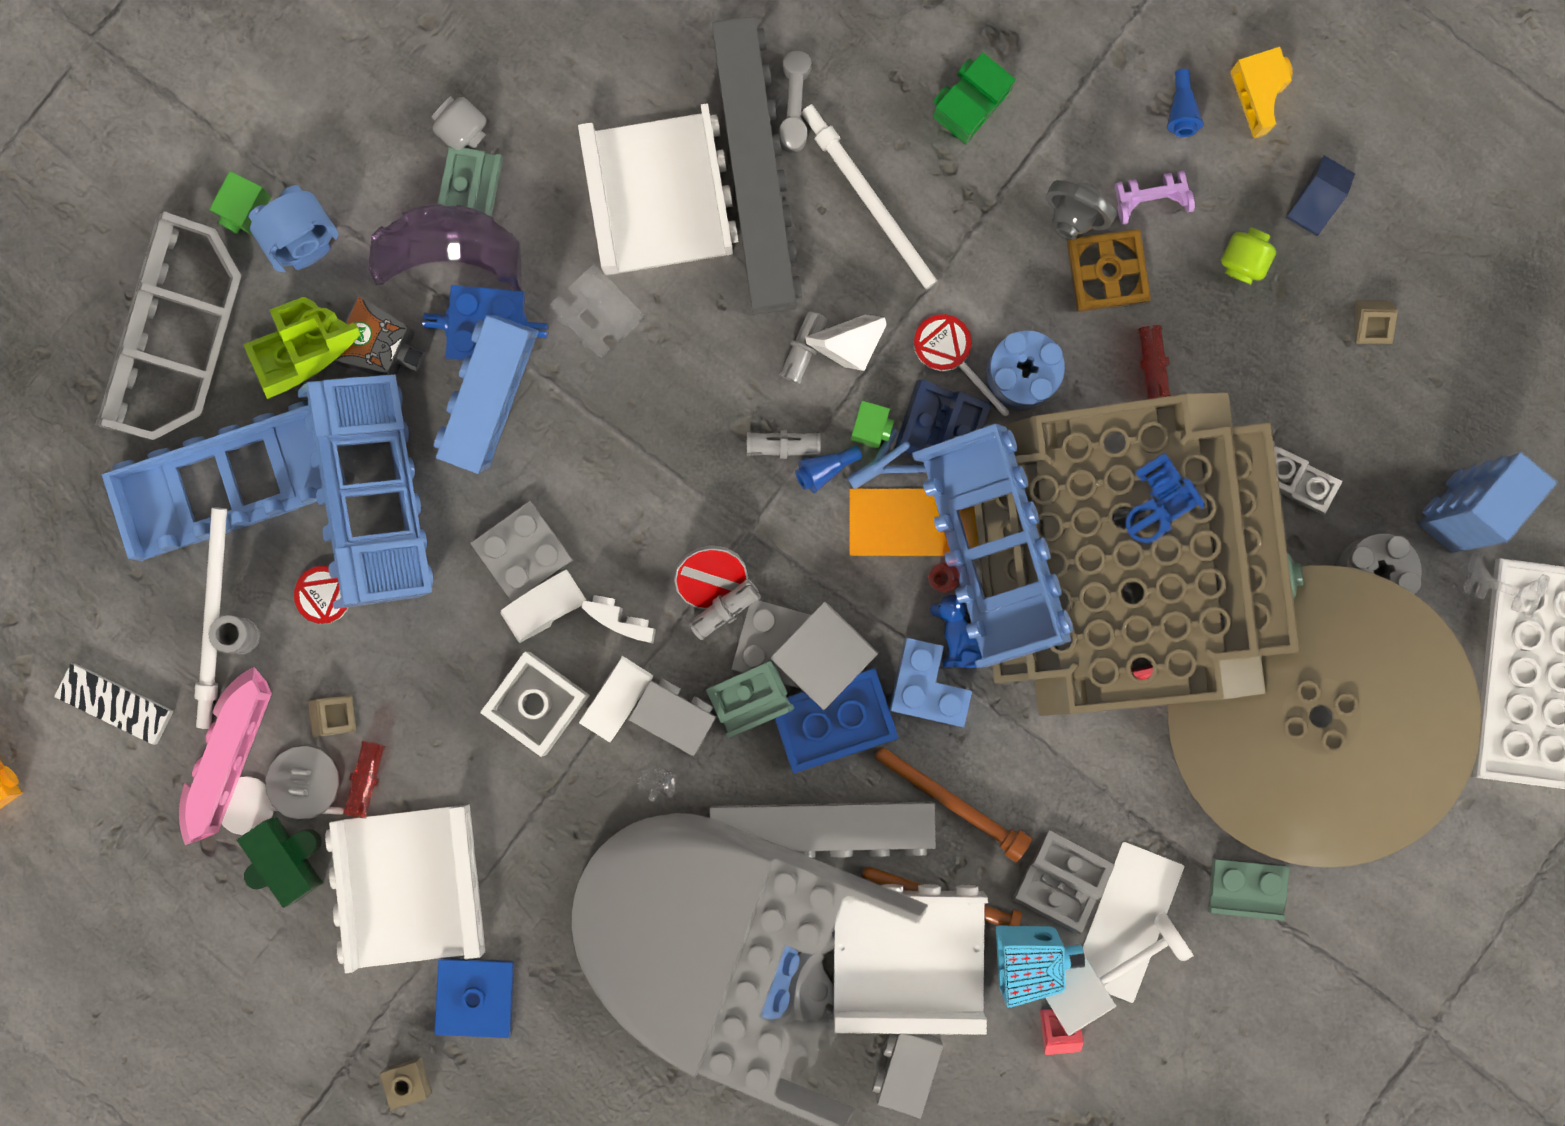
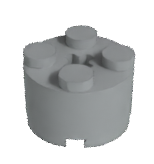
(1389, 552)

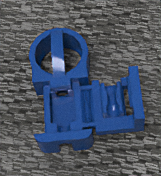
(1170, 497)

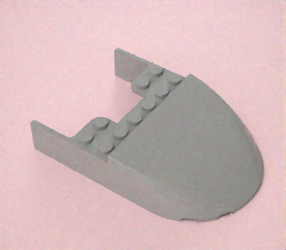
(686, 935)

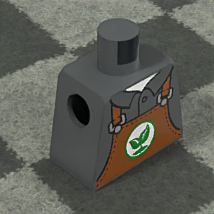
(382, 342)

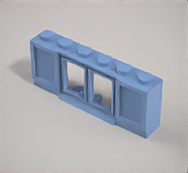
(967, 474)
(153, 502)
(376, 565)

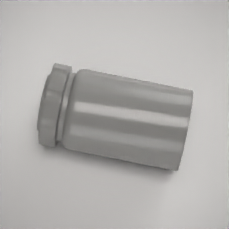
(234, 634)

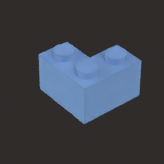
(916, 686)

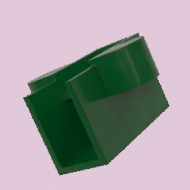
(281, 860)

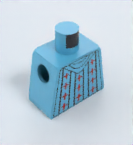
(1033, 963)

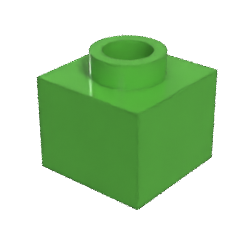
(872, 425)

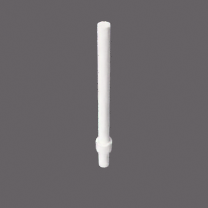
(829, 140)
(206, 689)

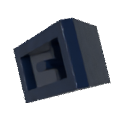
(1321, 195)

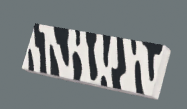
(114, 704)

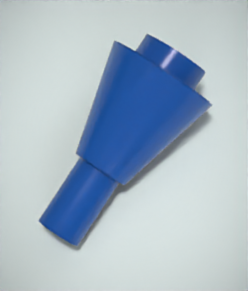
(1184, 113)
(819, 470)

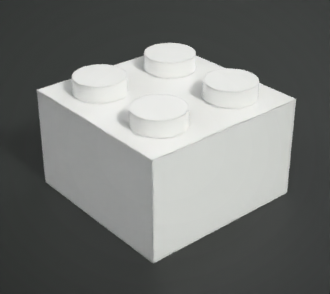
(535, 704)

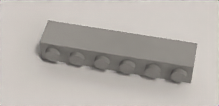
(838, 826)

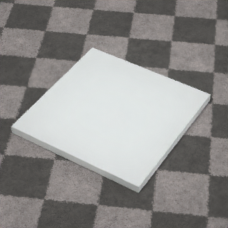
(1524, 682)

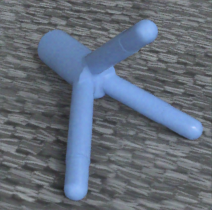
(878, 465)

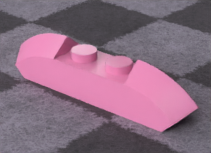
(228, 746)

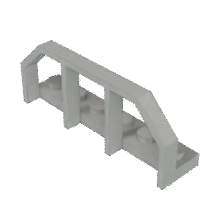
(144, 306)

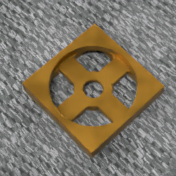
(1130, 239)

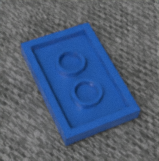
(847, 726)

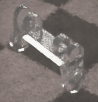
(1480, 575)

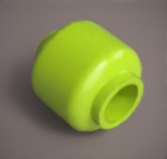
(1248, 256)

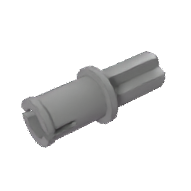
(801, 352)

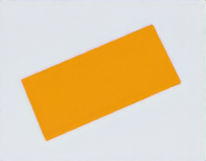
(900, 523)

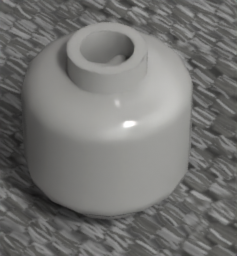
(459, 123)

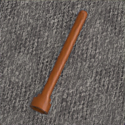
(1011, 842)

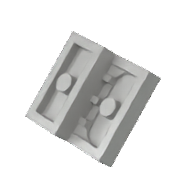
(824, 655)
(1063, 882)

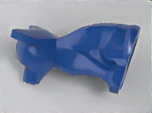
(962, 649)

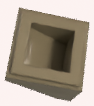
(1375, 322)
(332, 716)

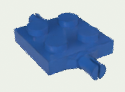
(474, 304)

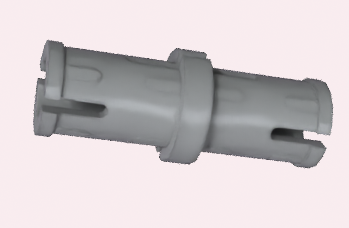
(783, 444)
(724, 609)

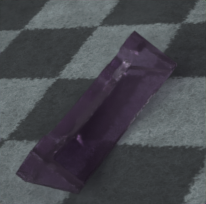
(445, 234)

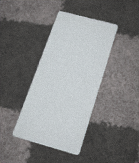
(1126, 915)

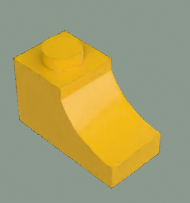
(1257, 85)

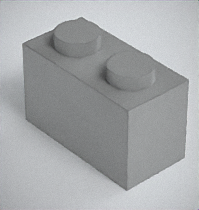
(673, 716)
(907, 1072)

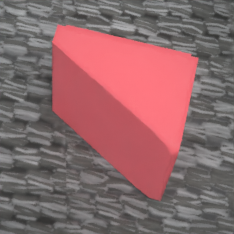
(1055, 1037)

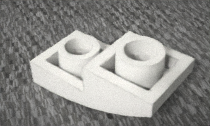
(1305, 483)
(542, 606)
(609, 615)
(616, 699)

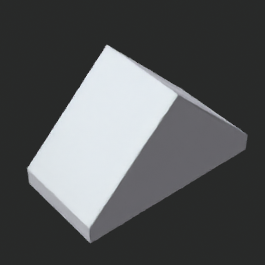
(849, 342)

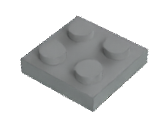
(522, 551)
(764, 633)

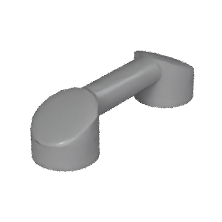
(793, 130)

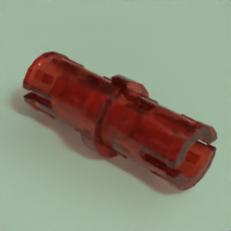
(1154, 362)
(936, 580)
(364, 779)

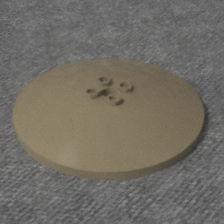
(1382, 766)

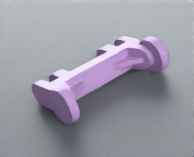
(1177, 192)

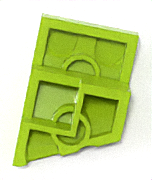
(304, 344)

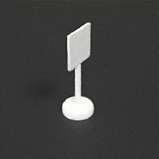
(1085, 992)

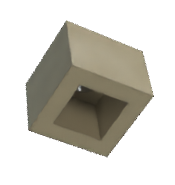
(414, 1074)

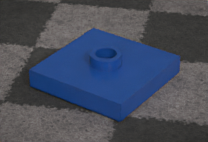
(474, 997)

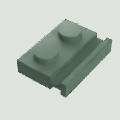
(470, 179)
(750, 699)
(1248, 889)

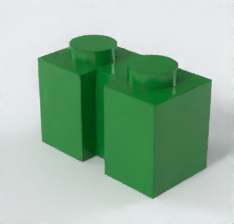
(974, 98)

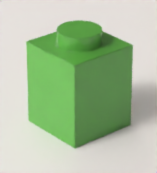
(235, 202)

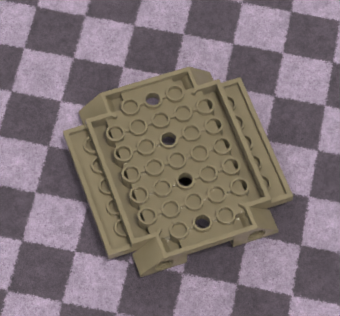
(1209, 584)

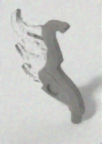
(806, 1012)

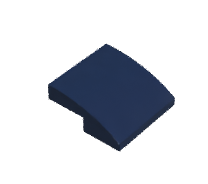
(939, 416)

